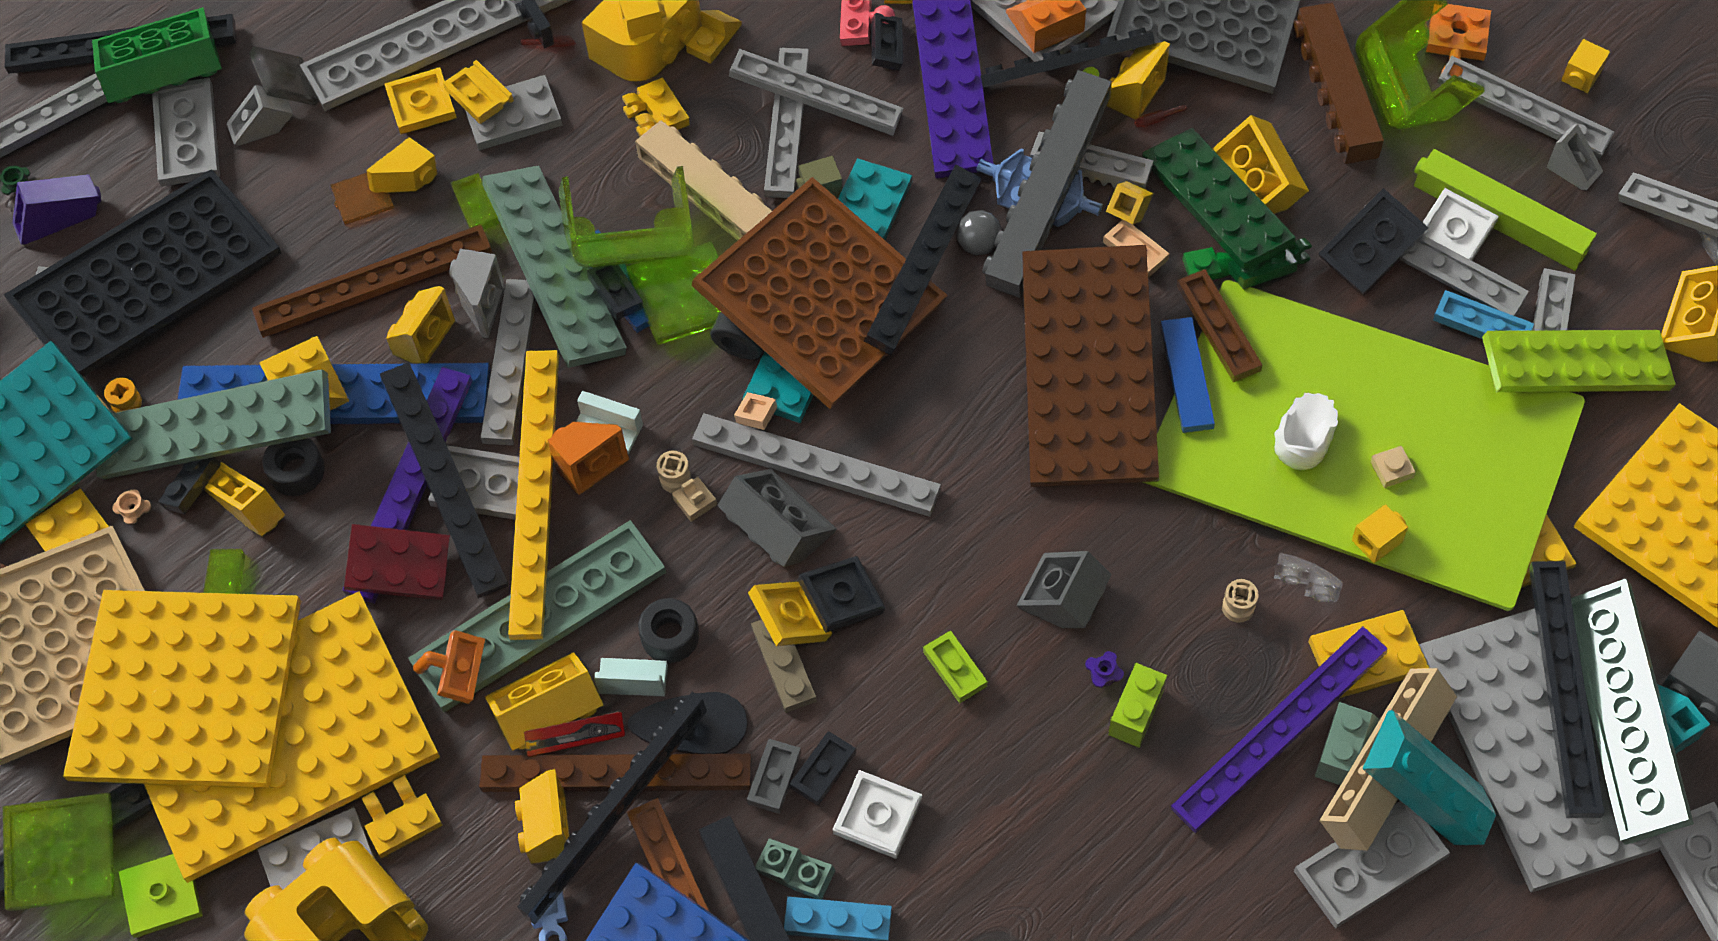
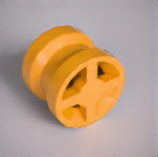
(130, 396)

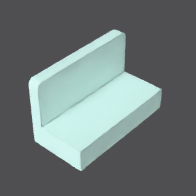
(605, 411)
(631, 677)

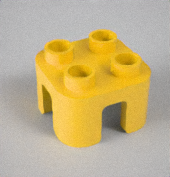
(333, 896)

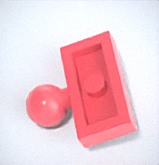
(857, 21)

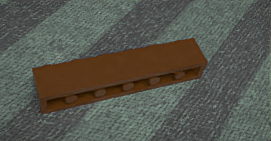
(1338, 83)

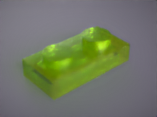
(474, 202)
(224, 571)

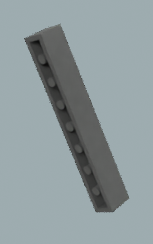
(1049, 180)

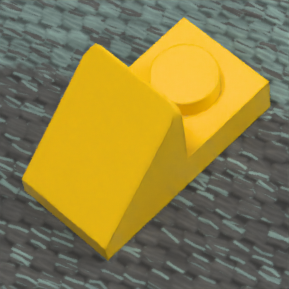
(713, 34)

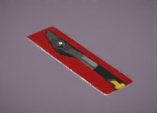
(574, 733)

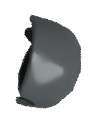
(978, 232)

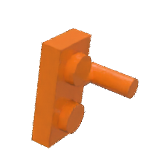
(459, 666)

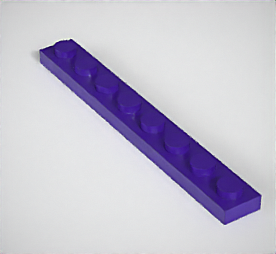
(408, 480)
(1278, 729)

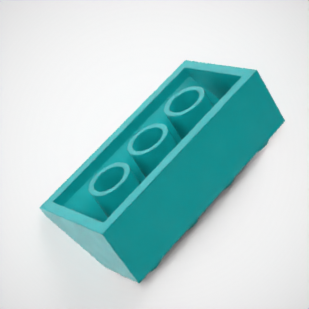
(1429, 783)

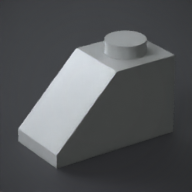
(258, 117)

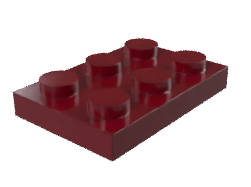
(396, 562)

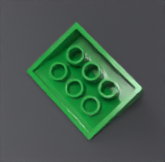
(155, 56)

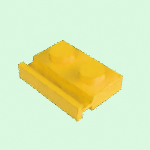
(478, 92)

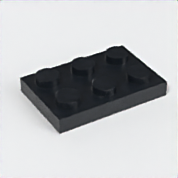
(1373, 242)

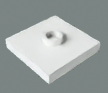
(1459, 224)
(877, 814)

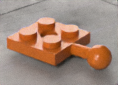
(1470, 44)

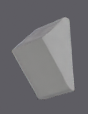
(1574, 159)

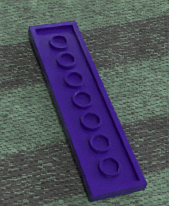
(952, 85)

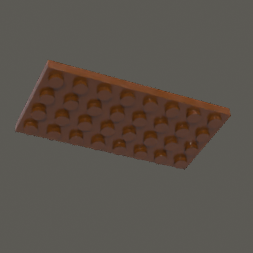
(1089, 366)

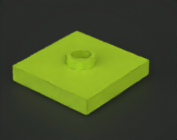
(158, 896)

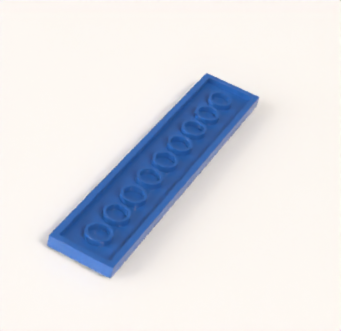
(361, 383)

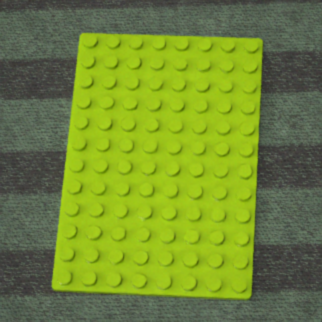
(1477, 453)

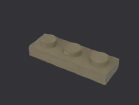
(785, 670)

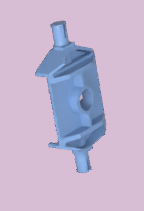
(1016, 168)

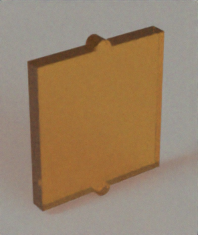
(357, 200)

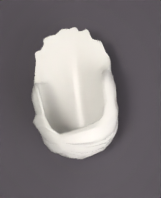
(1306, 431)

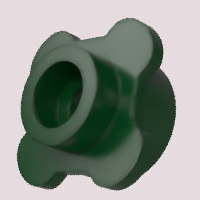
(11, 176)

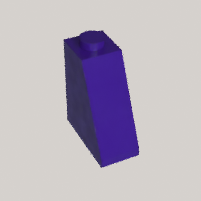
(53, 205)

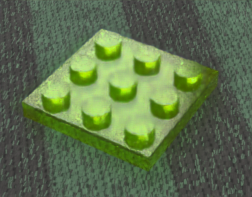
(668, 298)
(58, 852)

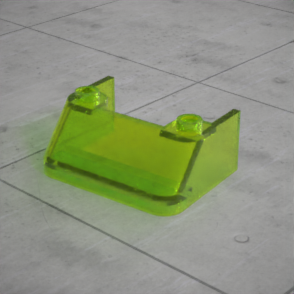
(1394, 72)
(667, 240)

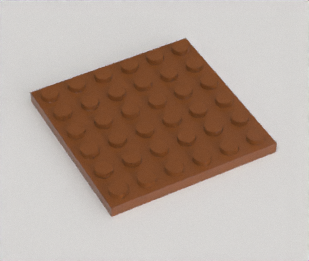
(811, 289)

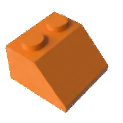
(1047, 21)
(587, 452)

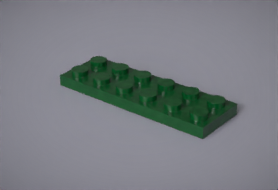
(1219, 199)

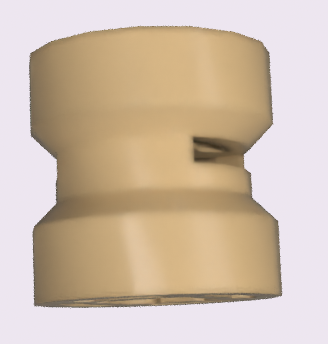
(673, 470)
(1237, 607)

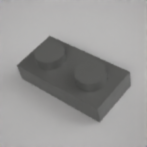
(774, 776)

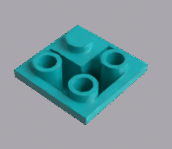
(1683, 718)

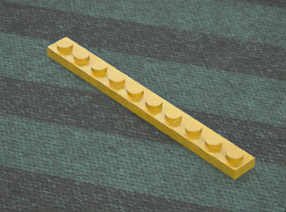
(533, 497)

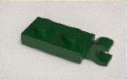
(1272, 268)

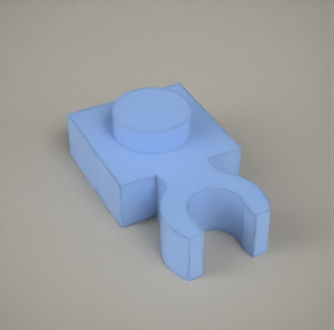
(549, 920)

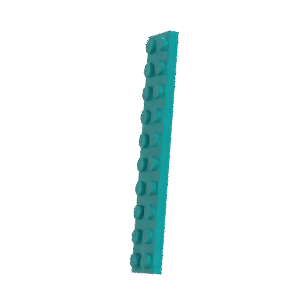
(876, 198)

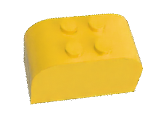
(645, 55)

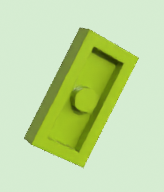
(955, 666)

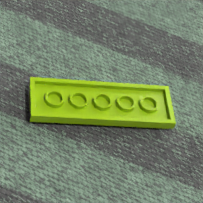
(1578, 360)

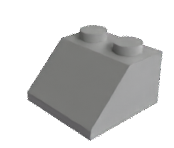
(478, 287)

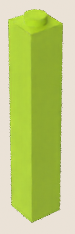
(1518, 215)

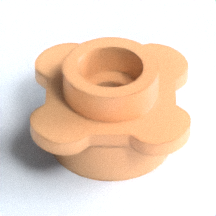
(127, 500)

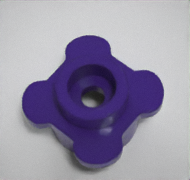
(1106, 678)

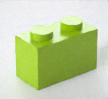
(1137, 705)

